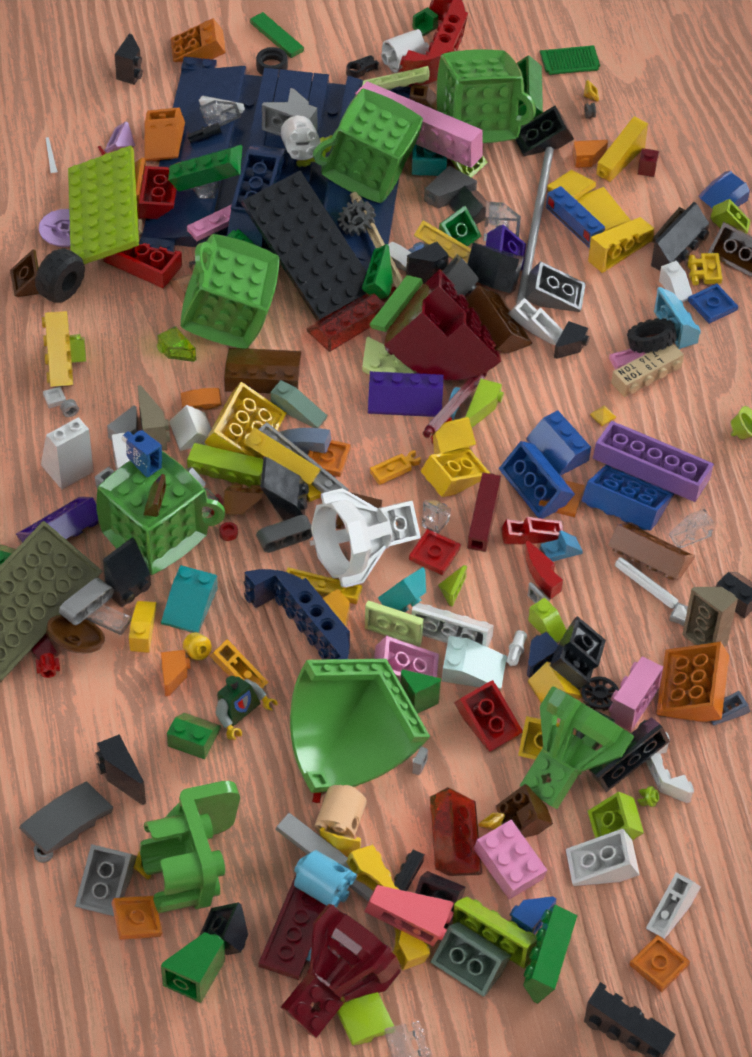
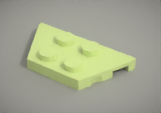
(379, 360)

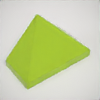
(452, 585)

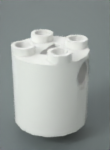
(396, 47)
(299, 137)

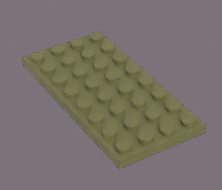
(34, 587)

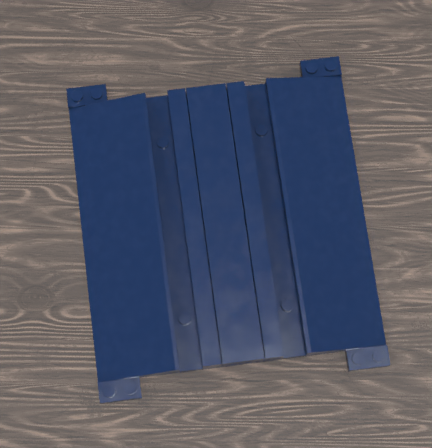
(202, 78)

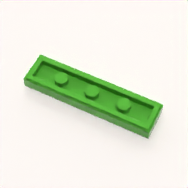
(396, 303)

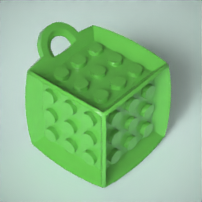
(484, 92)
(370, 145)
(229, 291)
(180, 519)

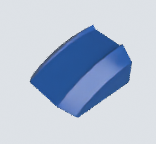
(725, 187)

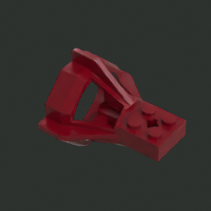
(336, 978)

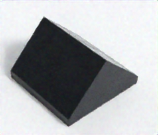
(472, 200)

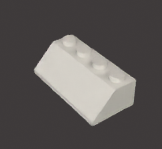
(441, 624)

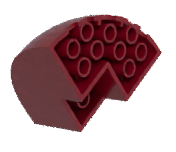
(441, 334)

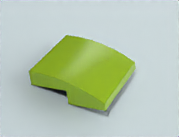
(364, 1018)

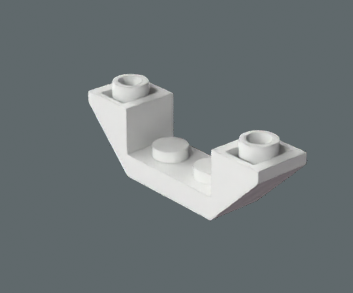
(675, 787)

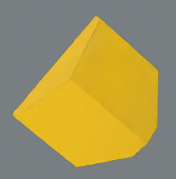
(341, 843)

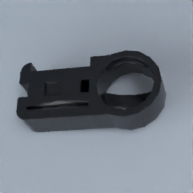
(362, 66)

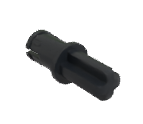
(205, 132)

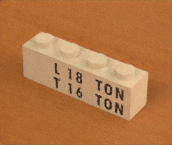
(646, 370)

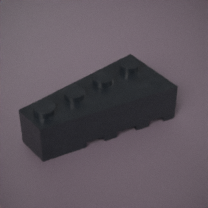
(627, 1024)

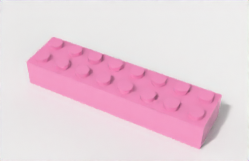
(441, 132)

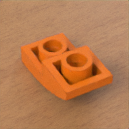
(205, 398)

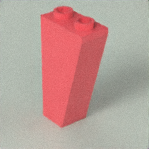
(411, 912)

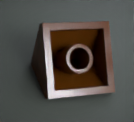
(24, 275)

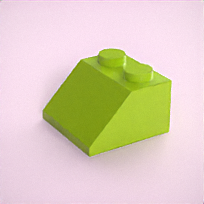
(615, 814)

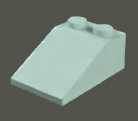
(472, 663)

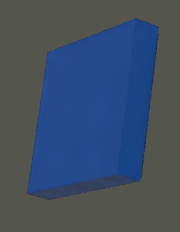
(713, 303)

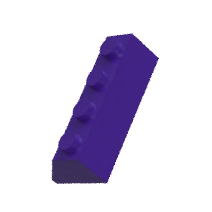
(405, 394)
(68, 519)

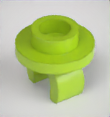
(651, 797)

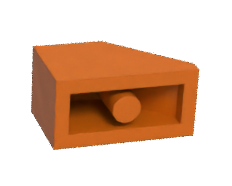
(588, 152)
(174, 669)

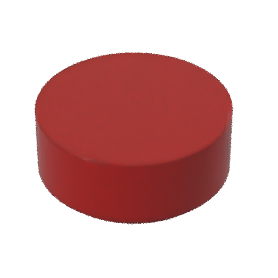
(228, 531)

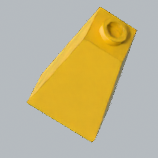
(623, 149)

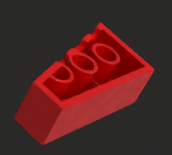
(148, 263)

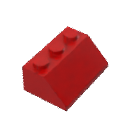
(156, 193)

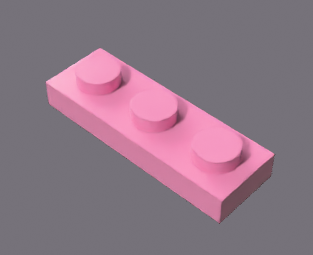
(210, 224)

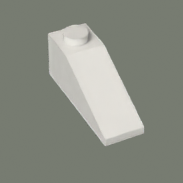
(673, 905)

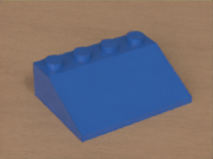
(626, 497)

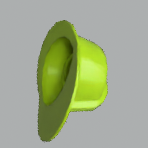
(742, 423)

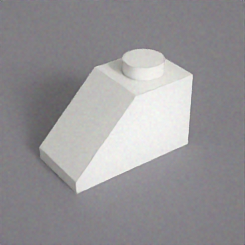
(675, 280)

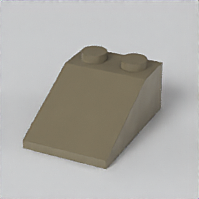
(153, 418)

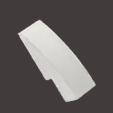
(536, 321)

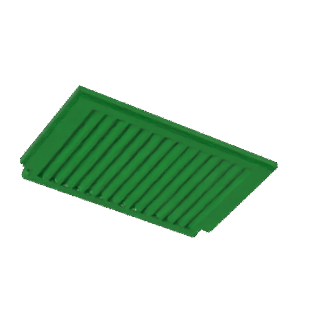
(570, 60)

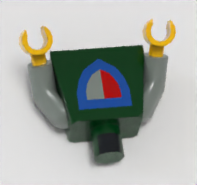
(237, 701)

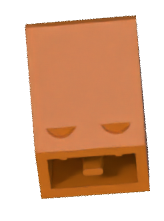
(201, 41)
(163, 133)

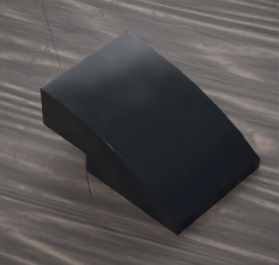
(578, 653)

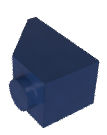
(541, 651)

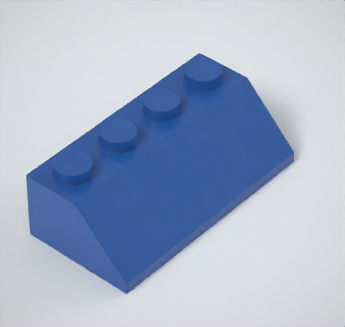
(534, 476)

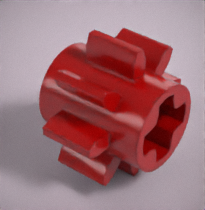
(47, 665)

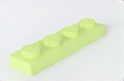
(401, 79)

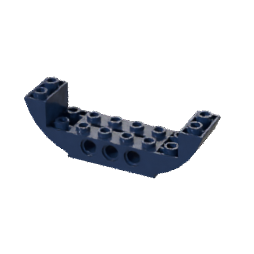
(259, 170)
(303, 606)

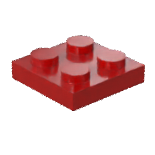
(434, 552)

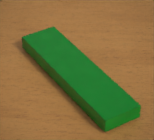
(277, 34)

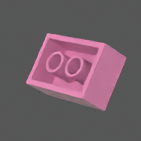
(635, 693)
(510, 859)

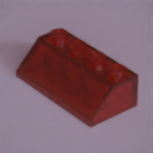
(346, 322)
(454, 833)

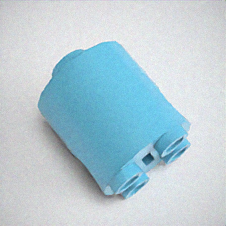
(323, 878)

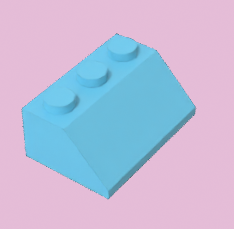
(671, 308)

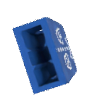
(143, 452)

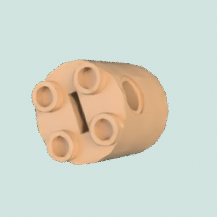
(341, 811)

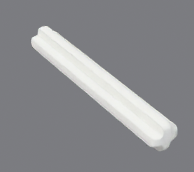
(646, 582)

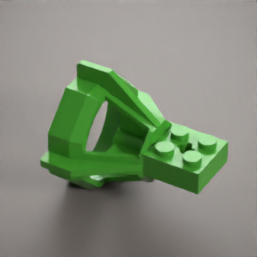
(565, 754)

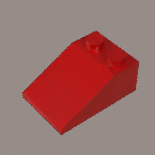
(489, 716)

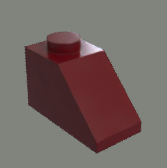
(648, 162)

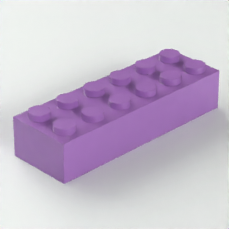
(653, 461)

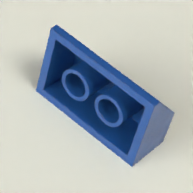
(560, 443)

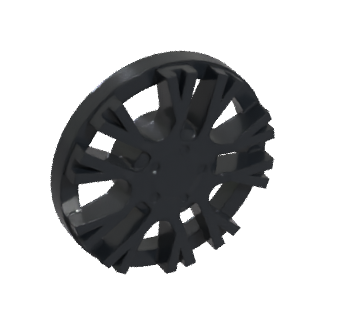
(599, 693)

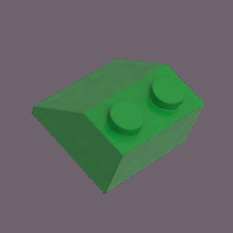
(192, 735)

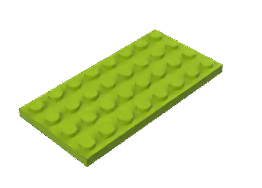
(103, 205)

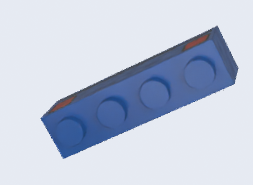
(573, 215)

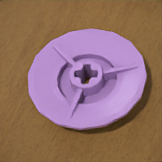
(56, 228)

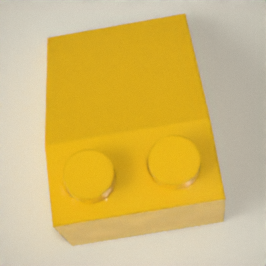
(453, 471)

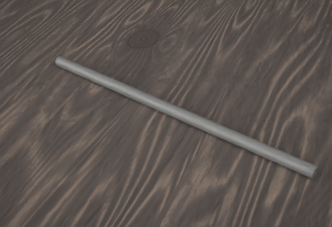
(535, 224)

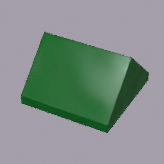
(461, 227)
(421, 689)

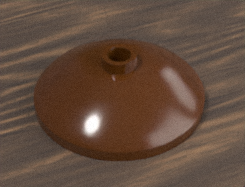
(78, 638)

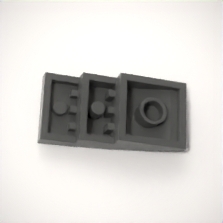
(66, 818)

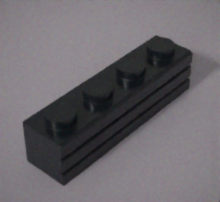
(409, 870)

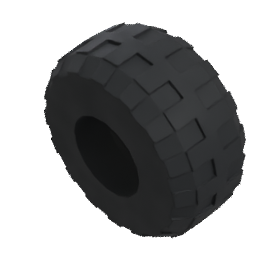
(59, 275)

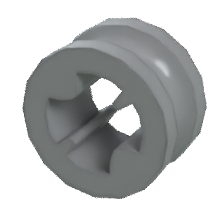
(69, 408)
(41, 858)

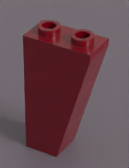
(484, 512)

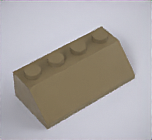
(709, 615)

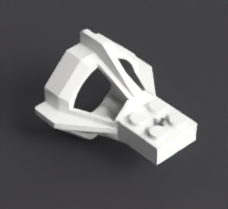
(367, 529)

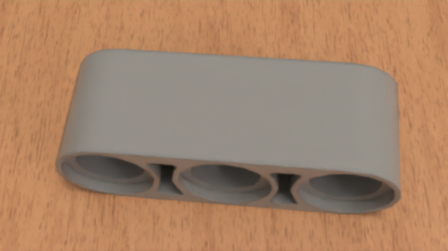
(86, 601)

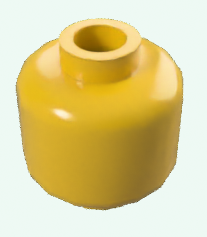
(197, 646)

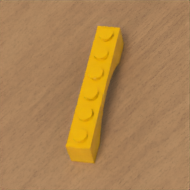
(371, 871)

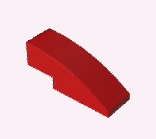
(532, 529)
(542, 570)

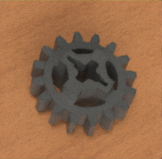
(356, 217)

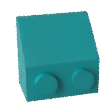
(405, 592)

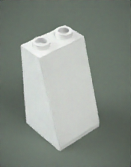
(68, 453)

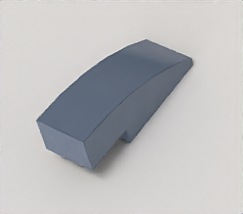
(309, 439)

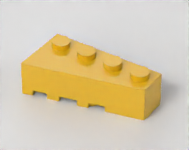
(619, 243)
(59, 350)

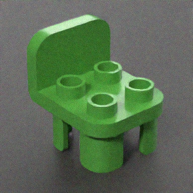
(182, 848)

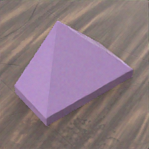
(120, 138)

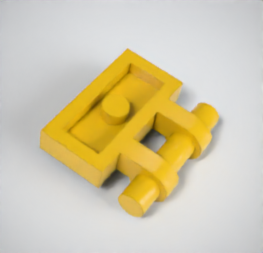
(710, 271)

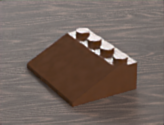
(261, 368)

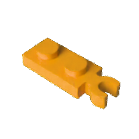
(394, 467)

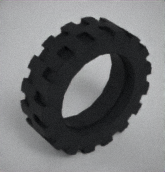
(641, 343)

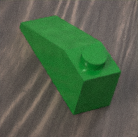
(379, 273)

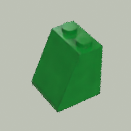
(194, 967)

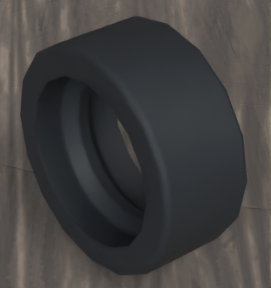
(269, 54)

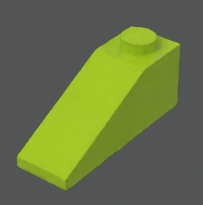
(484, 401)

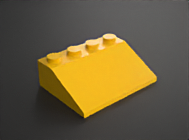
(238, 418)

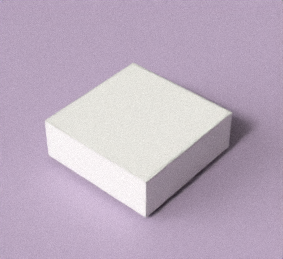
(54, 397)

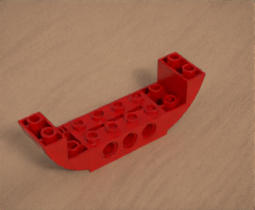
(446, 39)

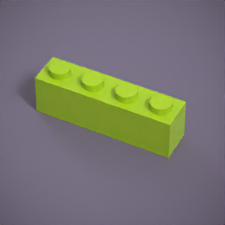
(225, 464)

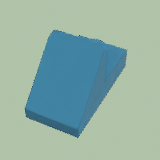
(562, 548)

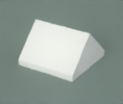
(190, 427)

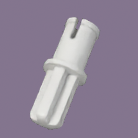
(516, 648)

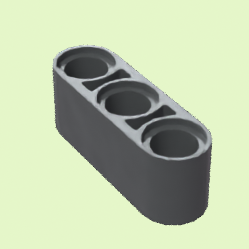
(285, 533)

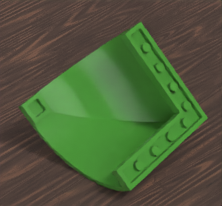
(351, 722)

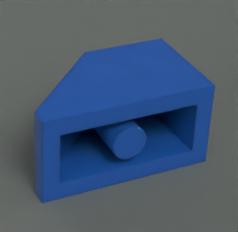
(530, 911)

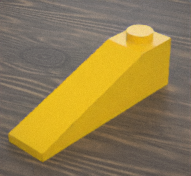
(274, 450)

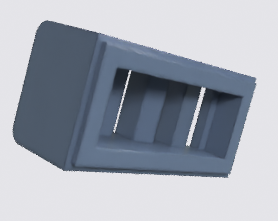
(735, 712)

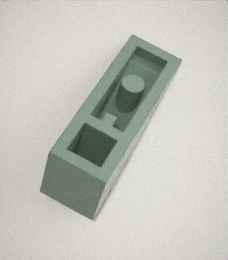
(297, 405)

